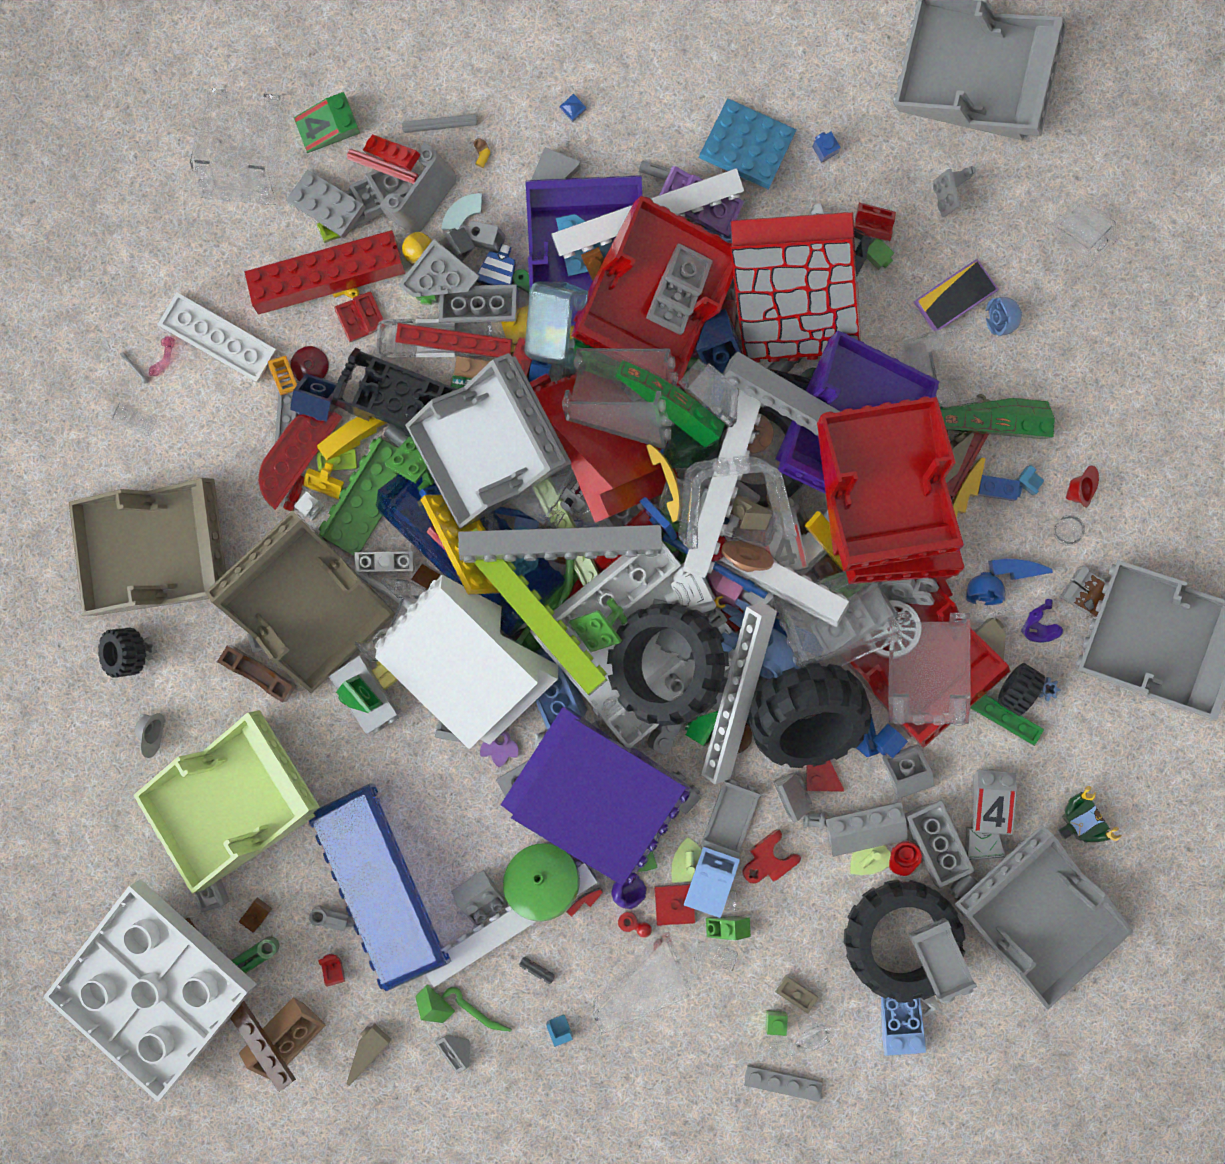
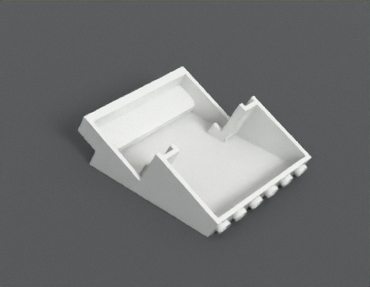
(460, 663)

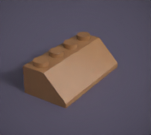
(289, 1032)

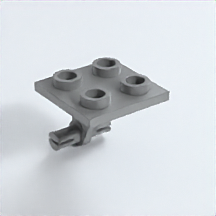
(946, 191)

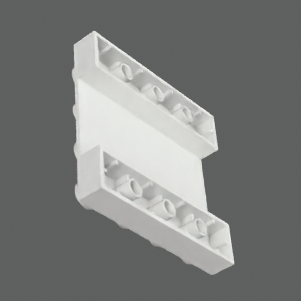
(634, 586)

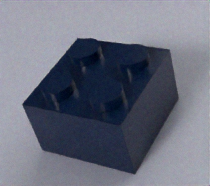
(314, 397)

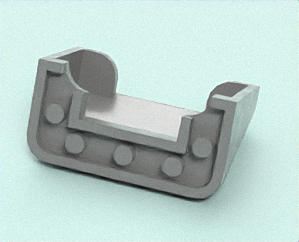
(425, 194)

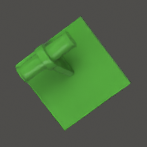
(410, 464)
(597, 630)

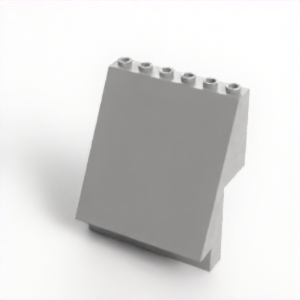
(980, 67)
(487, 441)
(1159, 640)
(1044, 917)

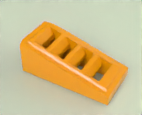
(278, 363)

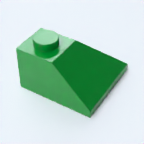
(358, 695)
(702, 728)

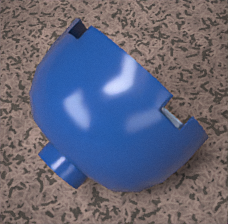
(986, 589)

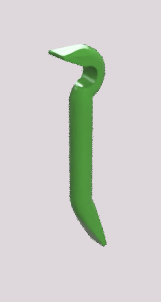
(568, 581)
(473, 1011)

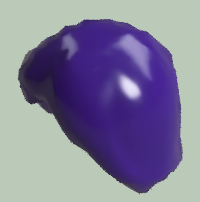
(629, 895)

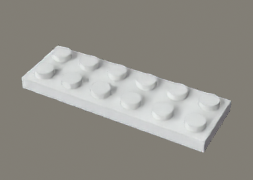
(217, 337)

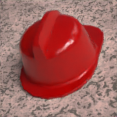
(1084, 487)

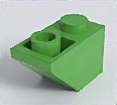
(728, 927)

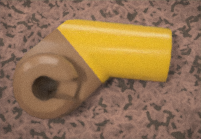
(483, 151)

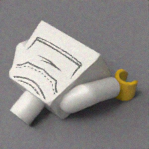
(692, 592)

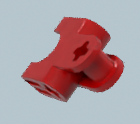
(766, 862)

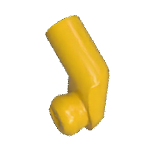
(349, 293)

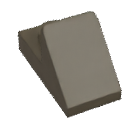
(751, 514)

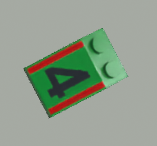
(326, 123)

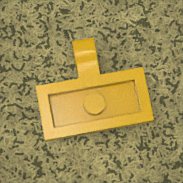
(323, 481)

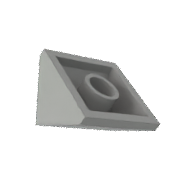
(212, 897)

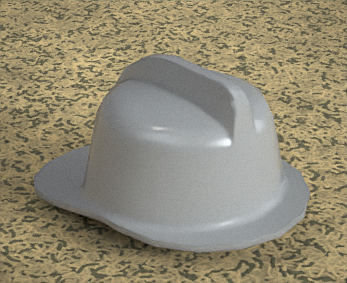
(149, 732)

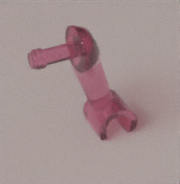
(156, 369)

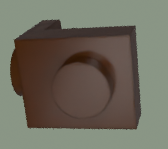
(255, 915)

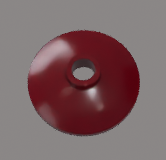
(309, 353)

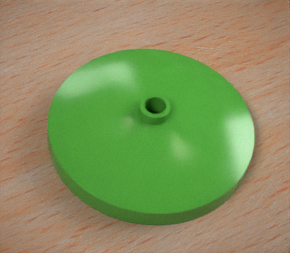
(550, 895)

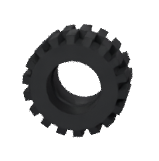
(121, 652)
(1021, 689)

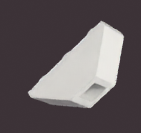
(383, 561)

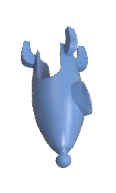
(778, 653)

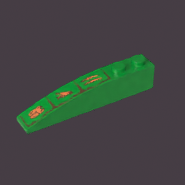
(680, 407)
(1003, 417)

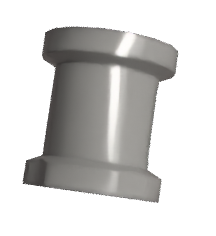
(808, 823)

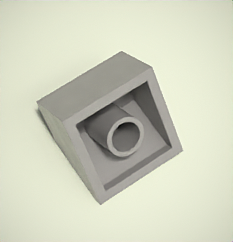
(909, 771)

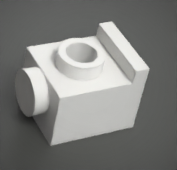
(309, 505)

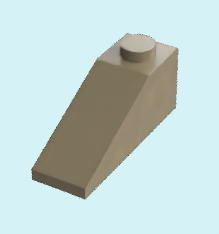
(368, 1048)

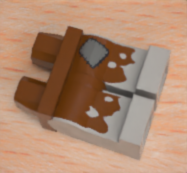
(1084, 591)

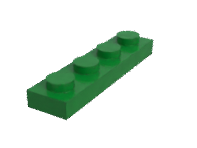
(1008, 720)

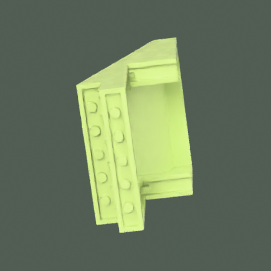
(226, 802)

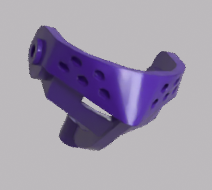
(1044, 632)

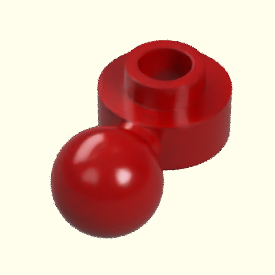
(643, 929)

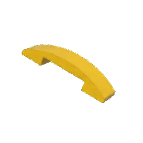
(674, 506)

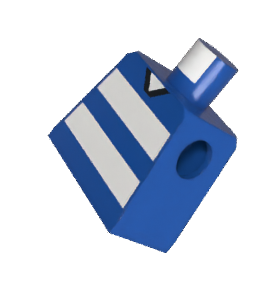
(497, 268)

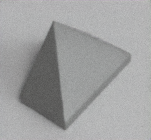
(456, 1051)

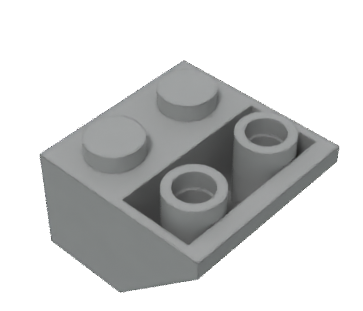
(479, 898)

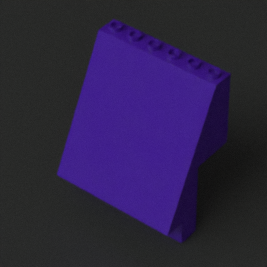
(562, 197)
(845, 378)
(595, 797)

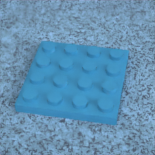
(747, 142)

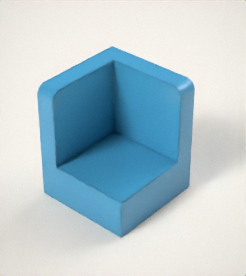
(1030, 480)
(559, 1030)

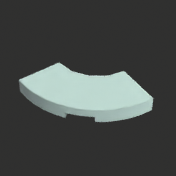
(461, 210)

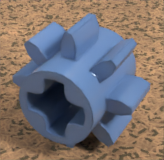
(1053, 689)

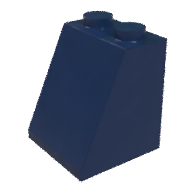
(718, 341)

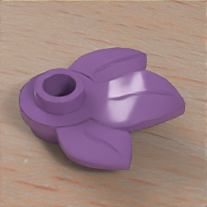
(500, 750)

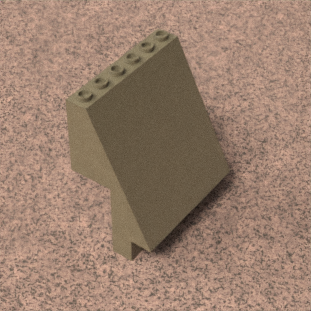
(147, 546)
(300, 602)

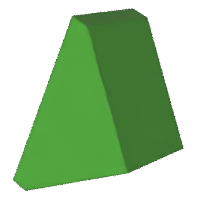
(432, 1006)

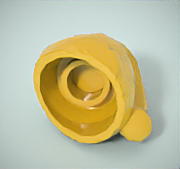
(414, 246)

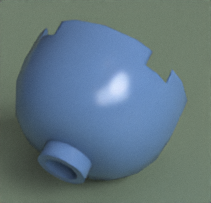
(1004, 316)

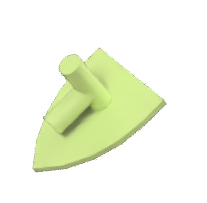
(870, 860)
(685, 861)

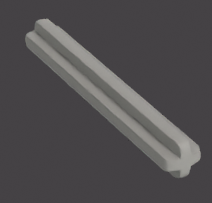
(439, 123)

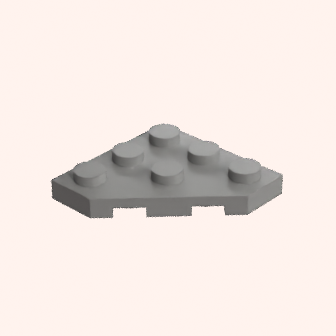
(438, 273)

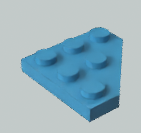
(575, 263)

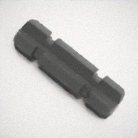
(536, 970)

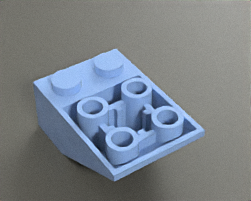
(711, 882)
(902, 1027)

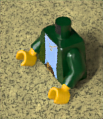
(1085, 820)

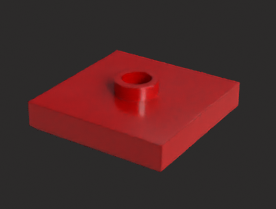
(670, 905)

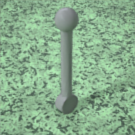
(144, 379)

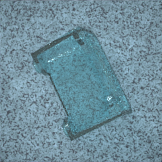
(550, 322)

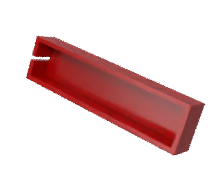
(324, 272)

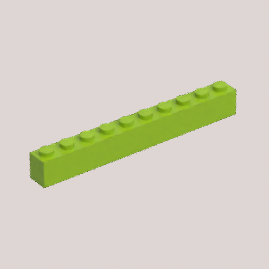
(543, 624)

